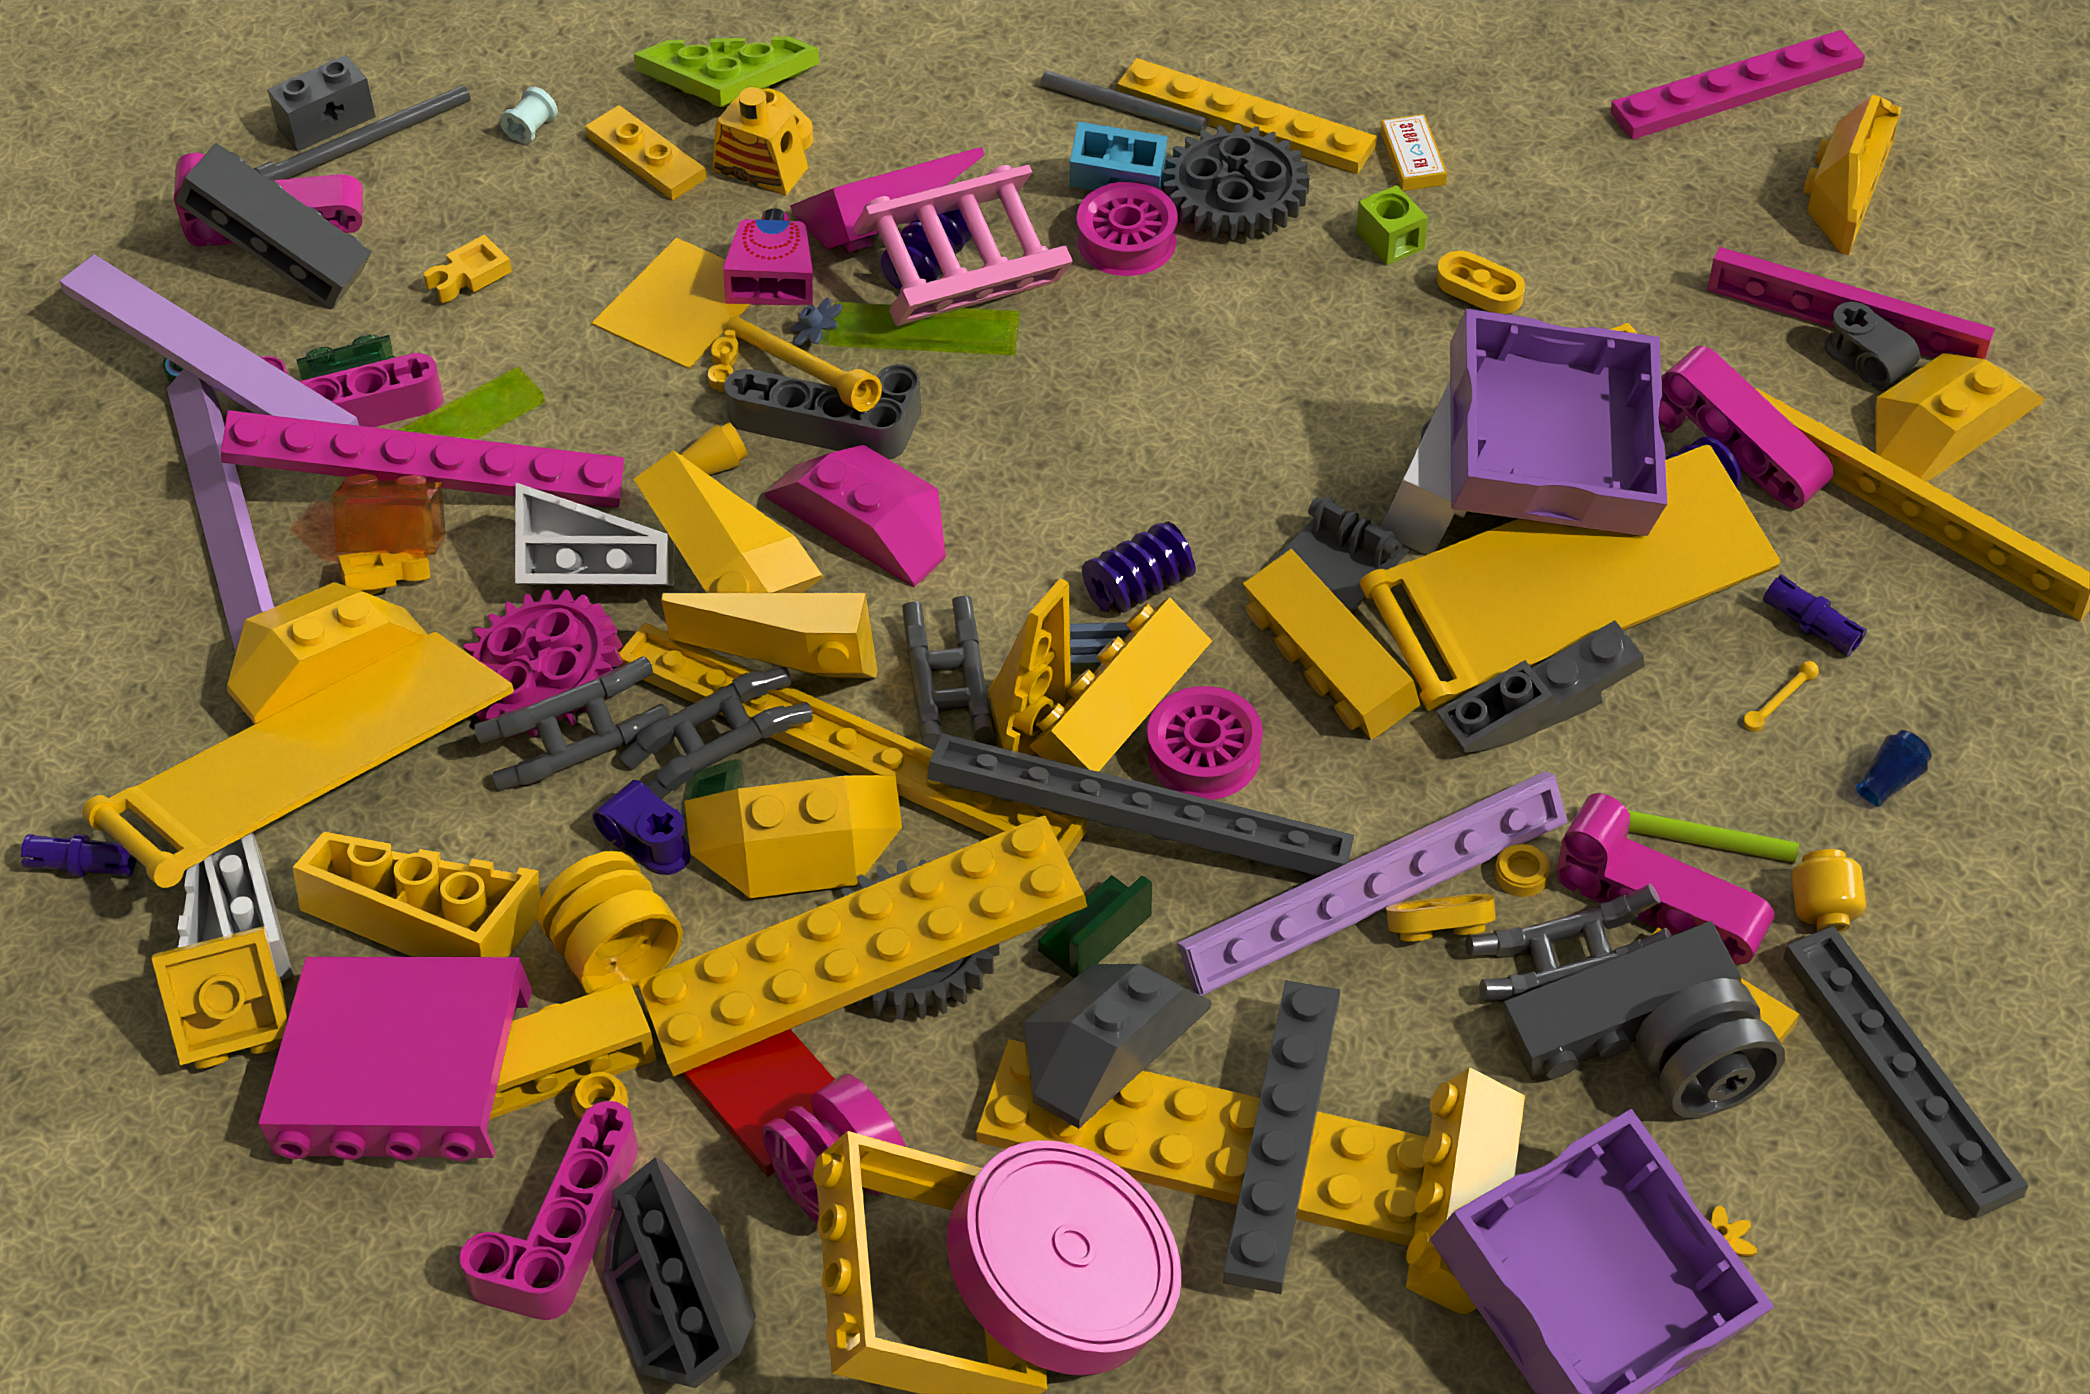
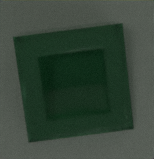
(716, 779)

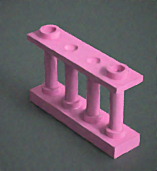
(958, 286)

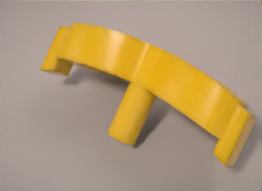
(724, 356)

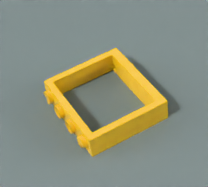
(854, 1351)

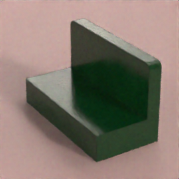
(1095, 931)

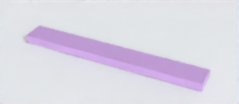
(196, 345)
(219, 502)
(1371, 883)

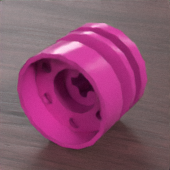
(798, 1141)

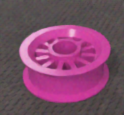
(1127, 228)
(1204, 742)

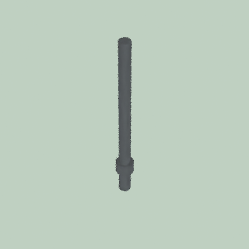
(365, 135)

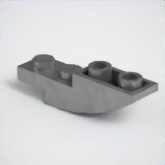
(1538, 697)

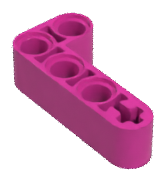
(333, 196)
(381, 390)
(1752, 429)
(1608, 864)
(564, 1209)

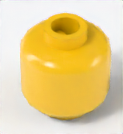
(1828, 889)

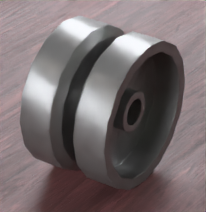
(1710, 1048)

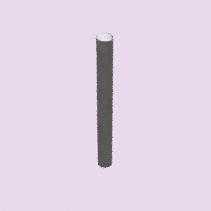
(1123, 102)

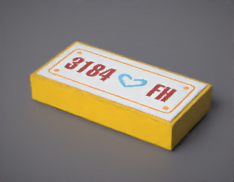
(1413, 152)

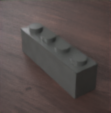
(273, 226)
(1606, 1004)

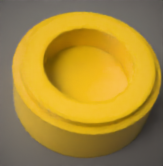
(1522, 870)

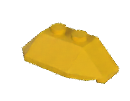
(1850, 169)
(1947, 412)
(312, 645)
(795, 833)

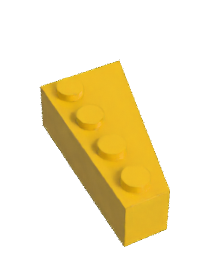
(416, 898)

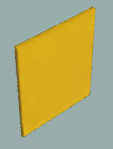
(673, 305)

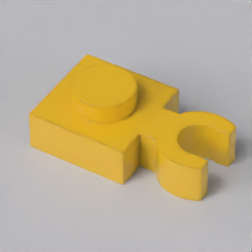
(470, 266)
(380, 570)

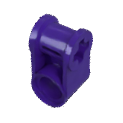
(645, 828)

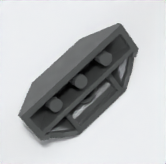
(1103, 1035)
(673, 1280)

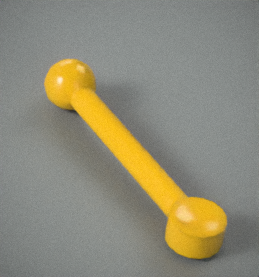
(1755, 720)

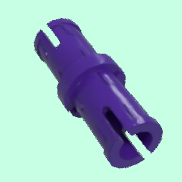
(1814, 615)
(76, 855)

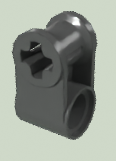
(1872, 350)

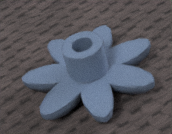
(815, 320)

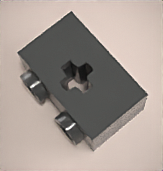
(321, 103)

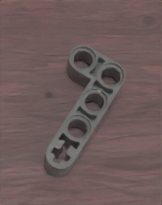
(818, 417)

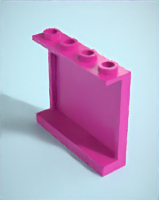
(393, 1057)

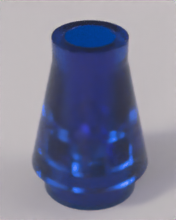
(1895, 766)

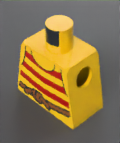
(759, 143)

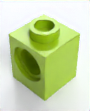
(1391, 224)

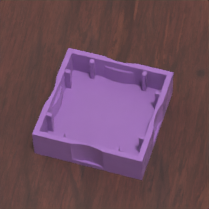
(1556, 423)
(1600, 1268)

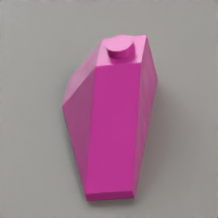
(835, 211)

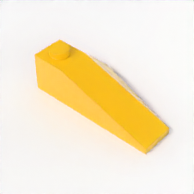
(799, 631)

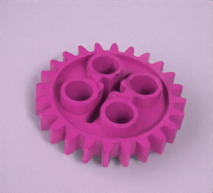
(546, 650)

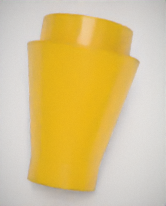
(717, 450)

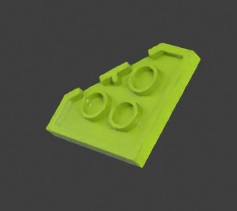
(726, 66)

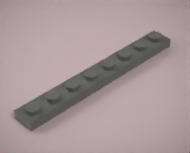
(1138, 806)

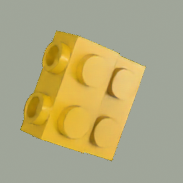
(222, 997)

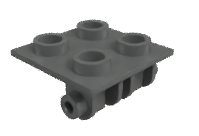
(1344, 549)

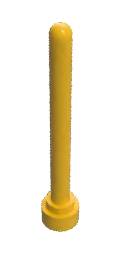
(856, 387)

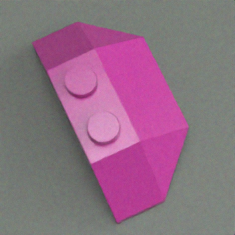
(868, 508)

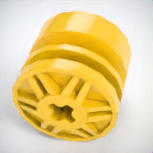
(608, 921)

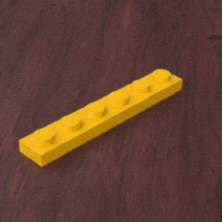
(1224, 106)

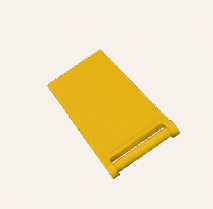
(1548, 585)
(298, 754)

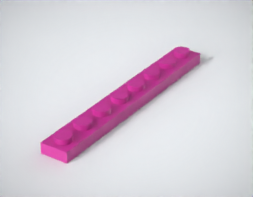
(391, 454)

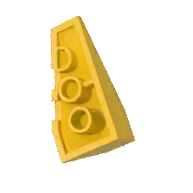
(722, 535)
(1033, 672)

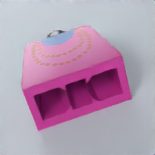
(769, 262)

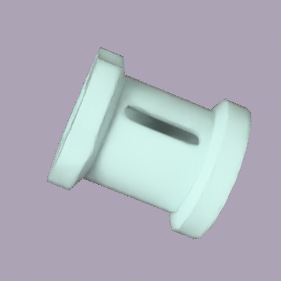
(528, 115)

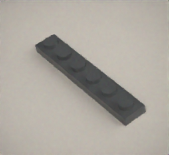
(1906, 1072)
(1282, 1138)

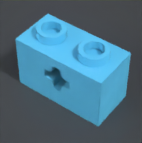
(1115, 155)

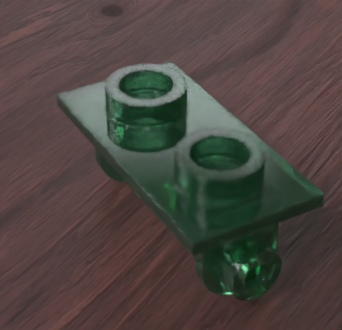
(360, 352)

